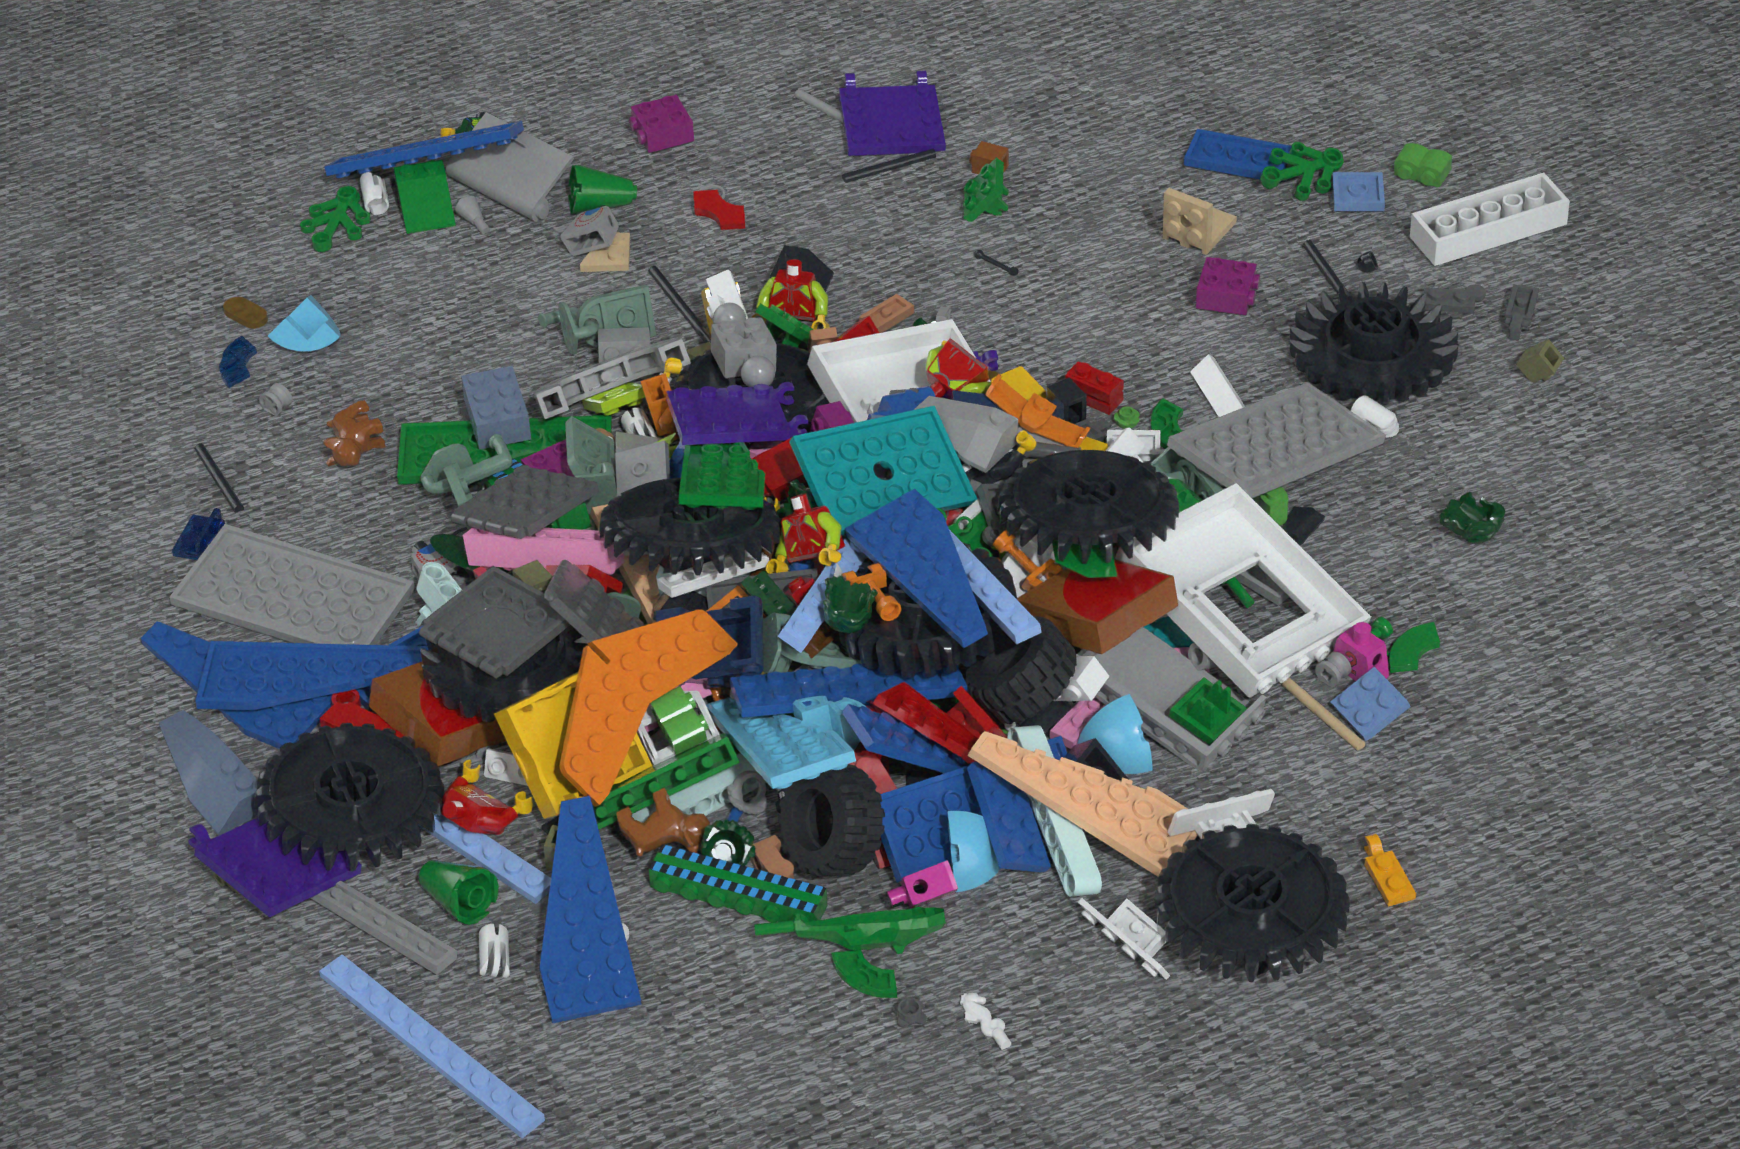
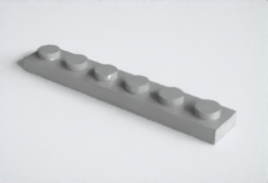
(387, 927)

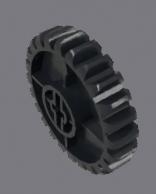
(915, 639)

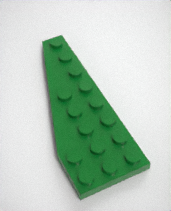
(422, 440)
(721, 477)

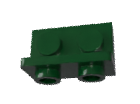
(772, 596)

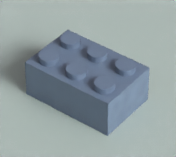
(496, 406)

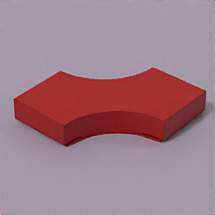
(711, 205)

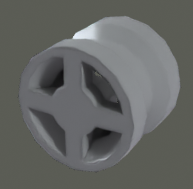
(275, 399)
(1333, 669)

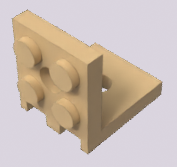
(1194, 221)

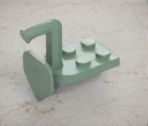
(612, 310)
(592, 458)
(1180, 468)
(453, 469)
(780, 654)

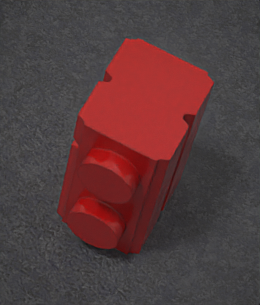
(1102, 388)

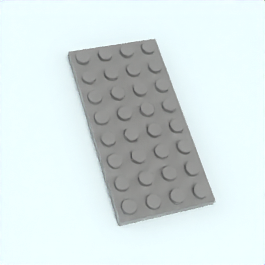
(1276, 440)
(290, 591)

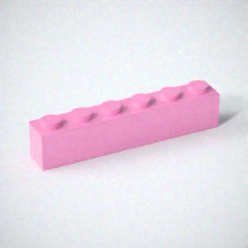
(546, 546)

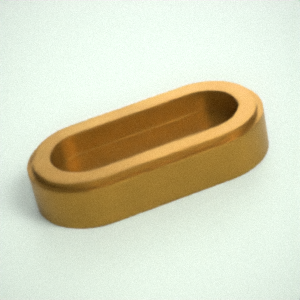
(245, 312)

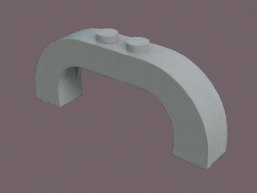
(569, 389)

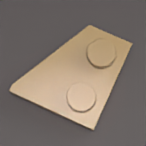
(609, 258)

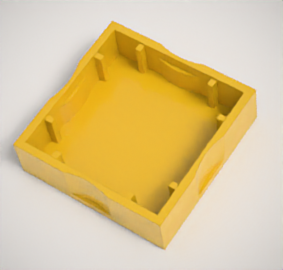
(536, 737)

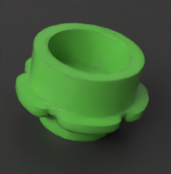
(1127, 417)

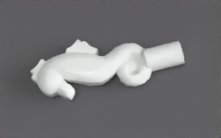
(977, 1013)

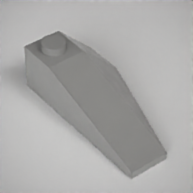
(976, 431)

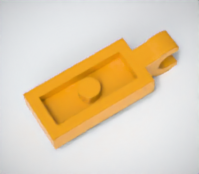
(1387, 873)

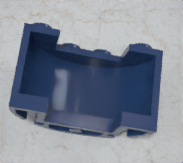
(745, 625)

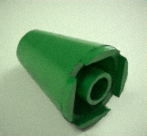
(596, 188)
(460, 889)

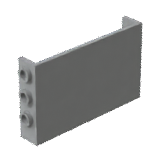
(1156, 681)

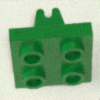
(985, 192)
(781, 320)
(1207, 710)

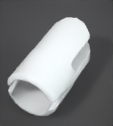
(374, 193)
(1376, 415)
(638, 424)
(492, 948)

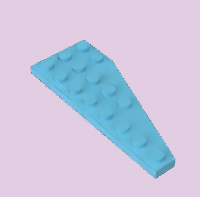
(781, 745)

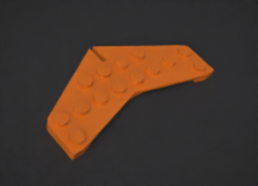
(616, 694)

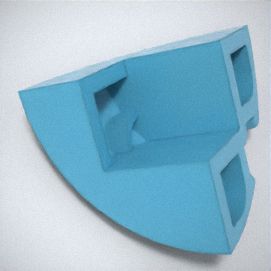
(306, 328)
(827, 716)
(1120, 734)
(971, 850)

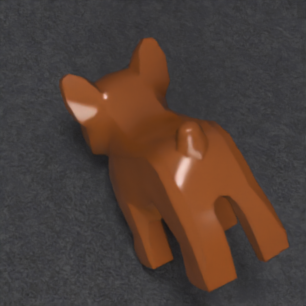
(353, 435)
(663, 826)

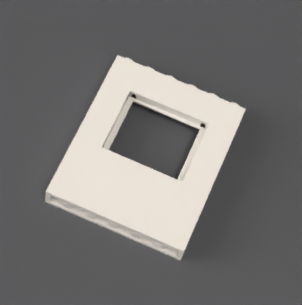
(871, 365)
(1223, 540)

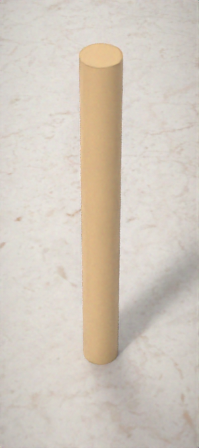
(1323, 714)

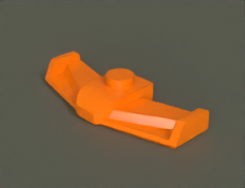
(1035, 414)

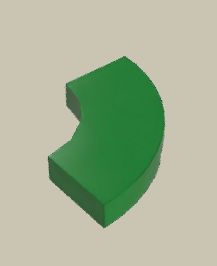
(1165, 418)
(1411, 646)
(864, 976)

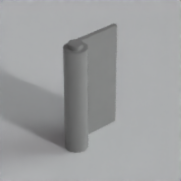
(512, 173)

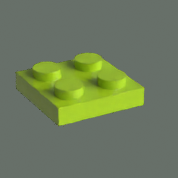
(610, 400)

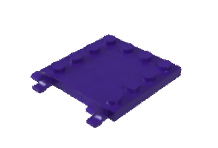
(891, 118)
(733, 414)
(262, 870)

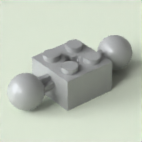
(742, 346)

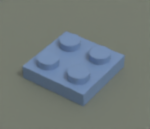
(1358, 191)
(1370, 704)

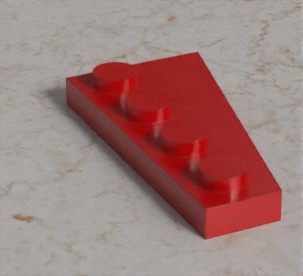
(924, 716)

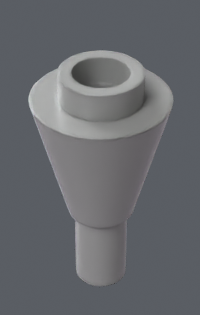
(469, 209)

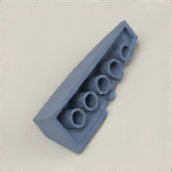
(210, 772)

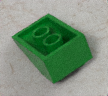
(424, 196)

